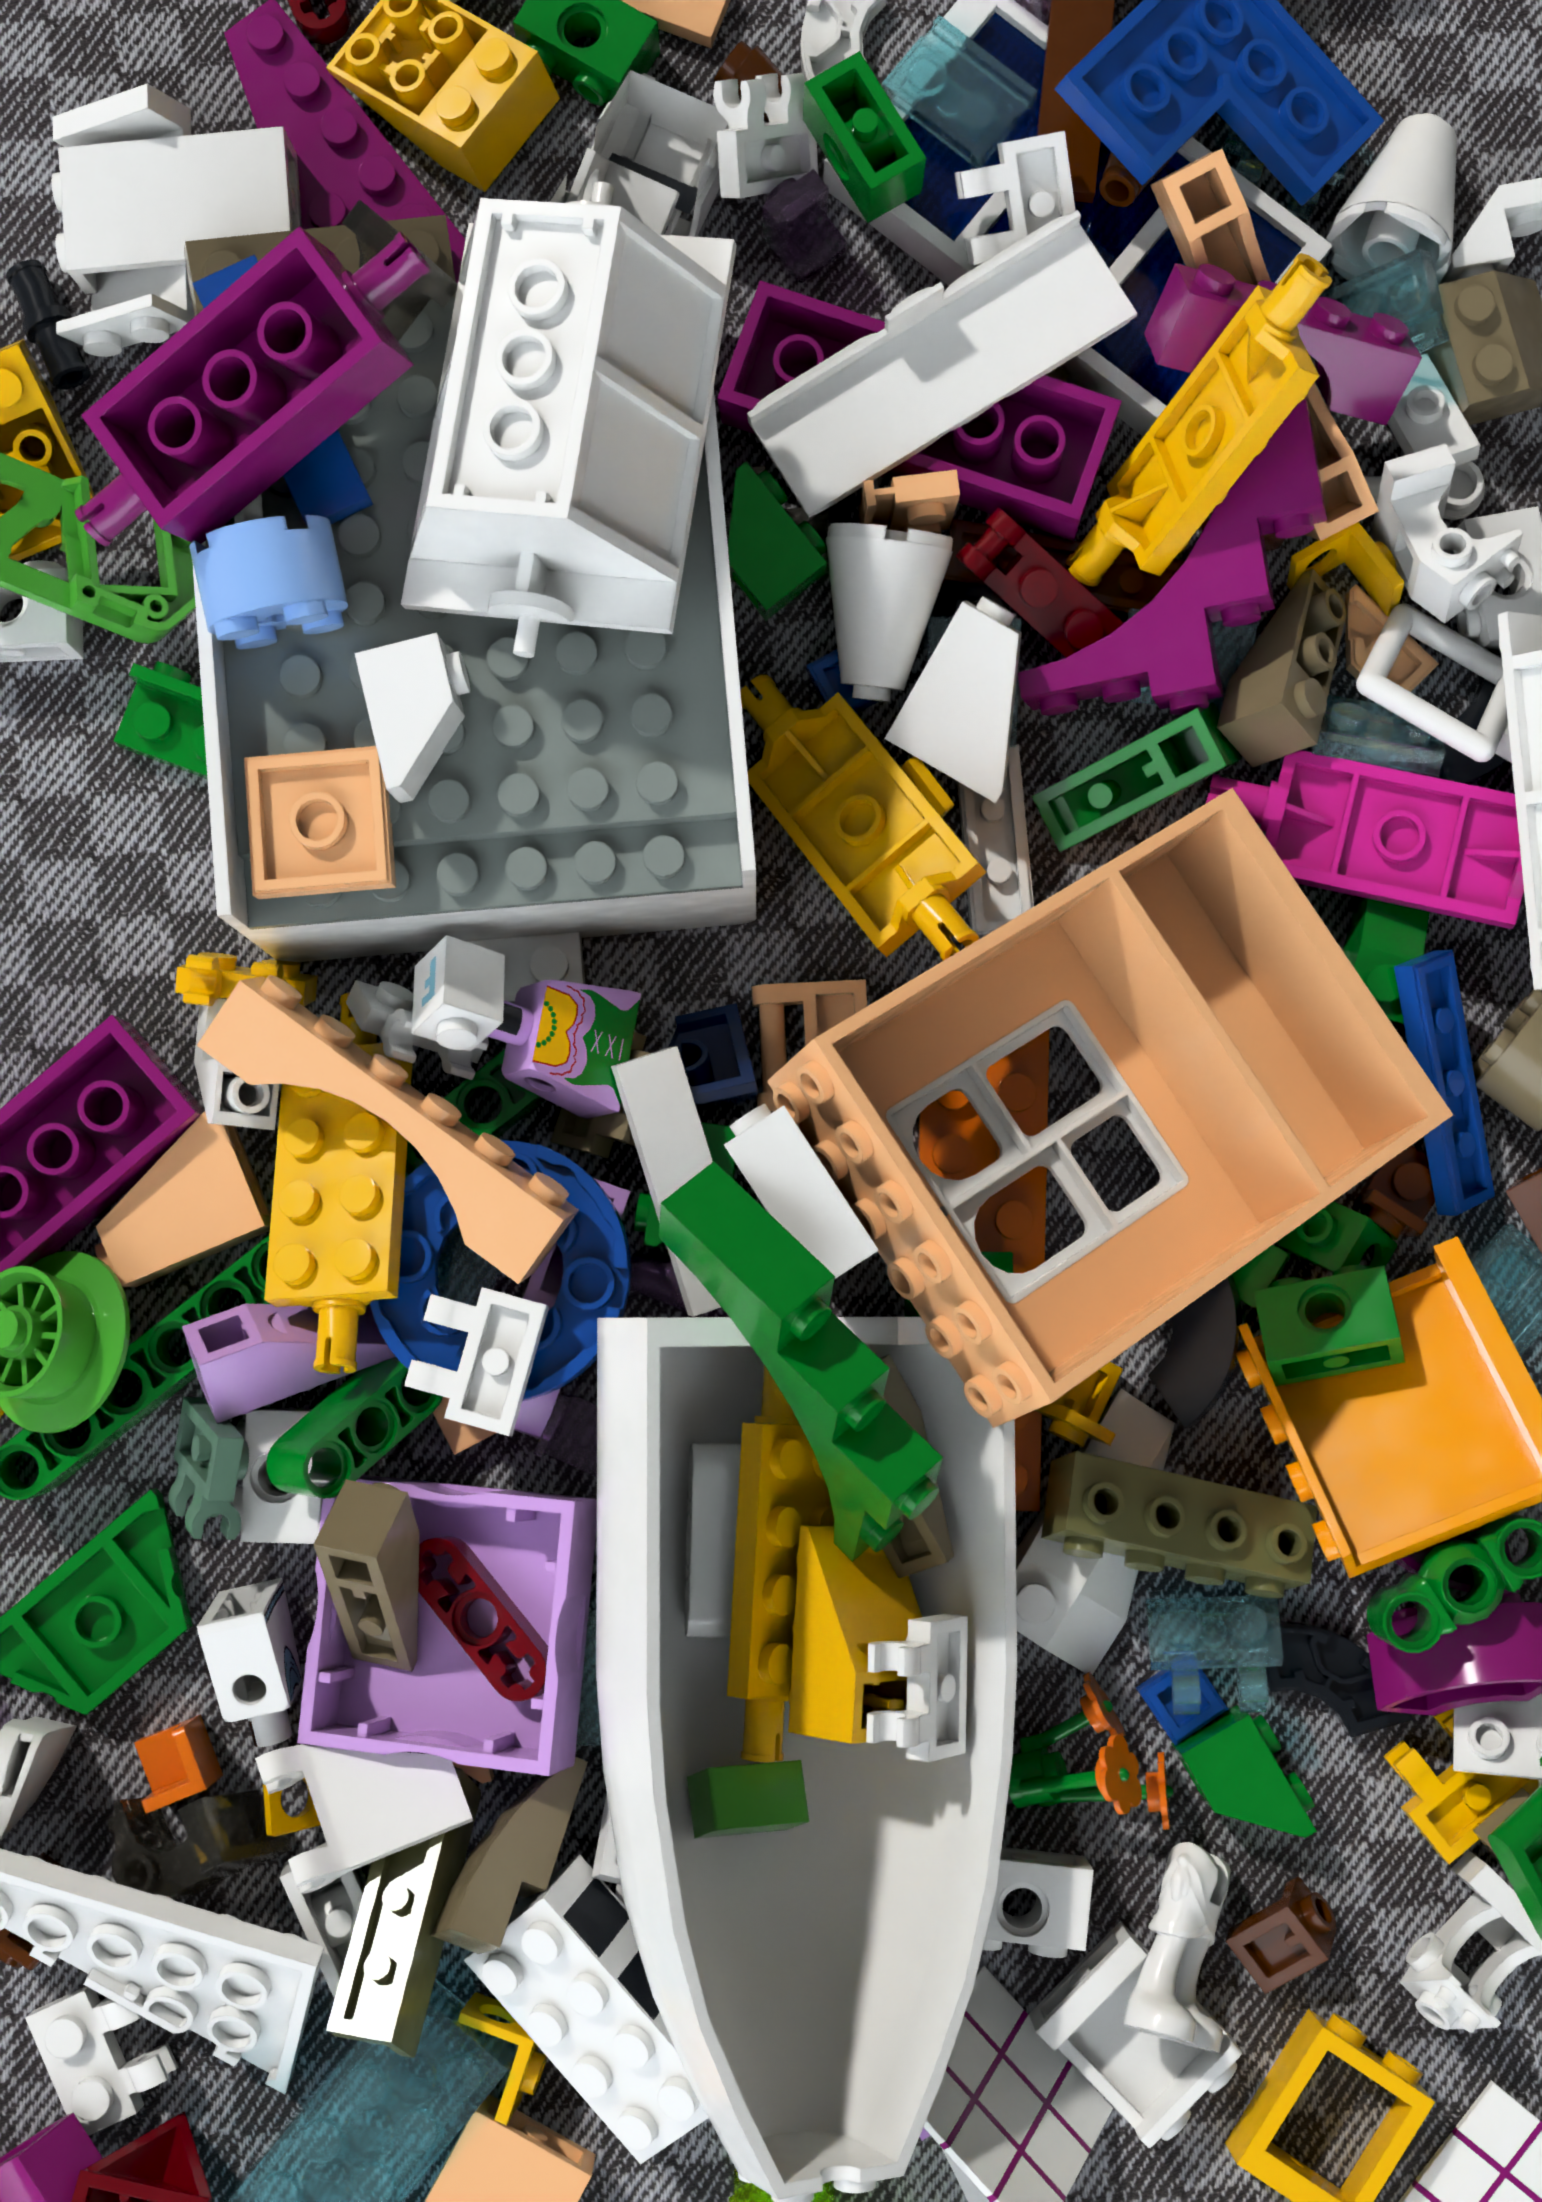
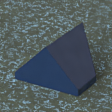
(715, 1057)

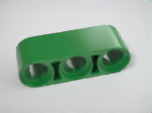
(330, 1434)

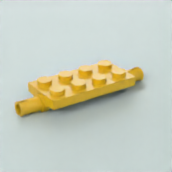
(1208, 430)
(861, 821)
(336, 1210)
(776, 1495)

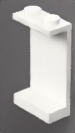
(146, 197)
(135, 302)

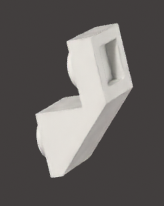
(1488, 246)
(224, 1094)

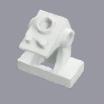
(1412, 527)
(1441, 1988)

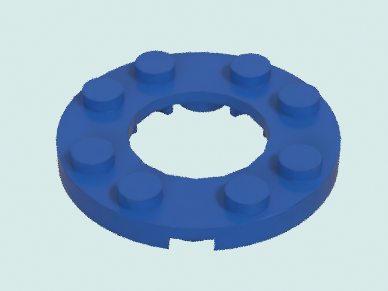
(592, 1285)

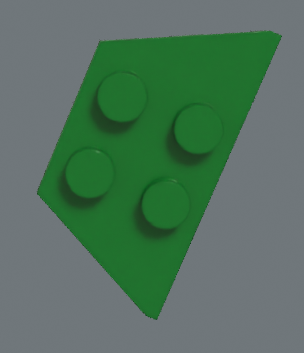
(99, 1612)

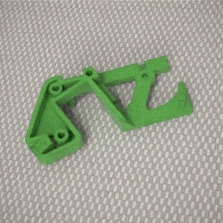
(130, 611)

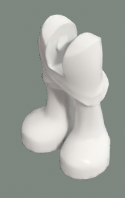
(1185, 1928)

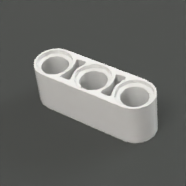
(710, 1538)

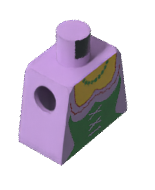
(566, 1040)

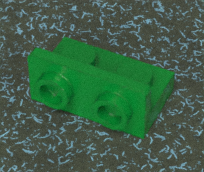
(165, 718)

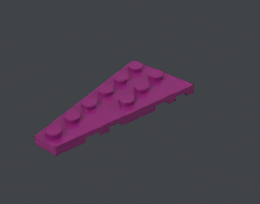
(335, 141)

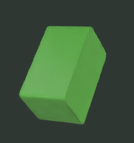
(747, 1799)

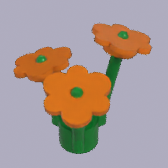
(1044, 1779)

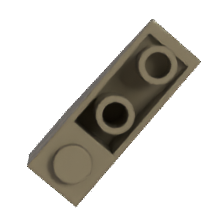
(1285, 679)

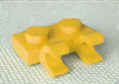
(216, 975)
(1454, 1802)

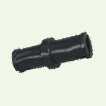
(41, 313)

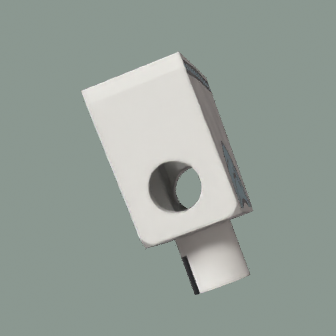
(253, 1658)

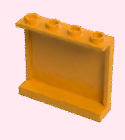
(1415, 1444)

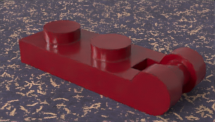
(1038, 587)

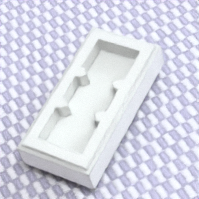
(1431, 417)

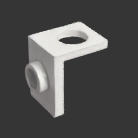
(637, 194)

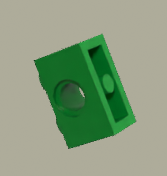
(622, 33)
(863, 137)
(1361, 1341)

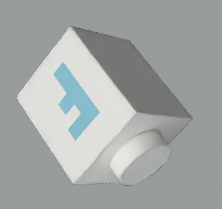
(458, 994)

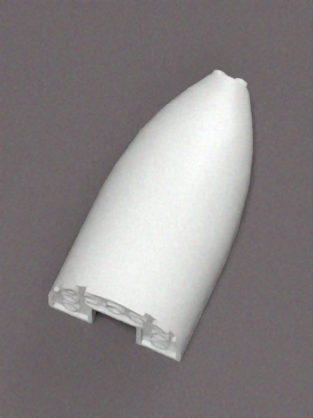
(832, 1958)

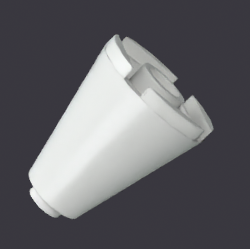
(1401, 201)
(882, 601)

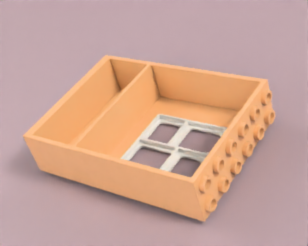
(1213, 1032)

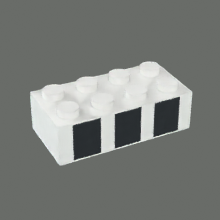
(586, 2002)

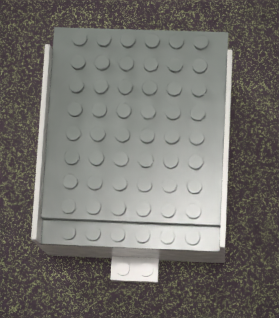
(575, 791)

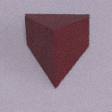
(149, 2169)

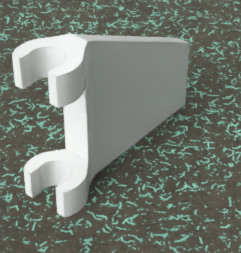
(365, 1804)

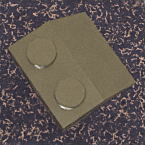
(1493, 345)

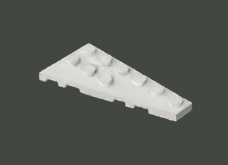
(169, 1960)

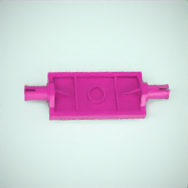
(1391, 835)

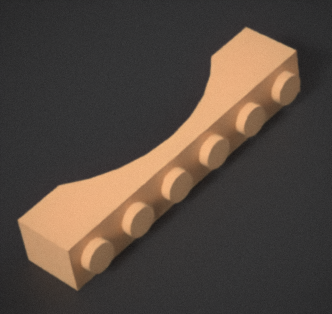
(1217, 229)
(497, 1203)

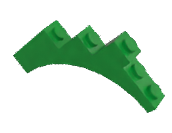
(828, 1376)

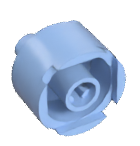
(268, 578)

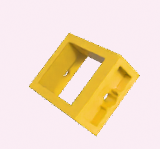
(1254, 2131)

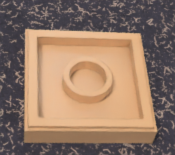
(318, 823)

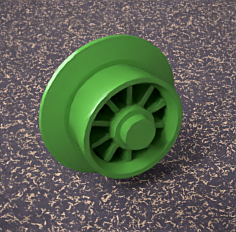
(60, 1340)

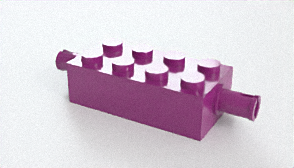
(248, 387)

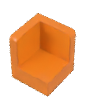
(177, 1763)

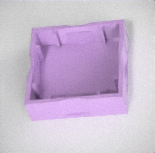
(446, 1707)

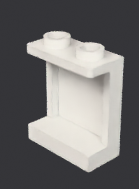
(1138, 2073)

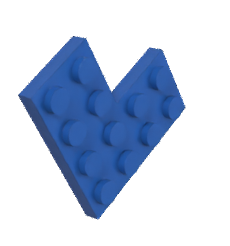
(1244, 59)

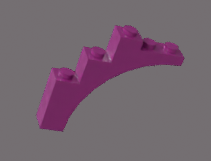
(1221, 580)

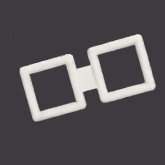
(1492, 732)

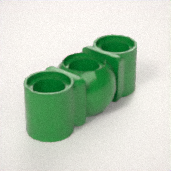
(1436, 1608)

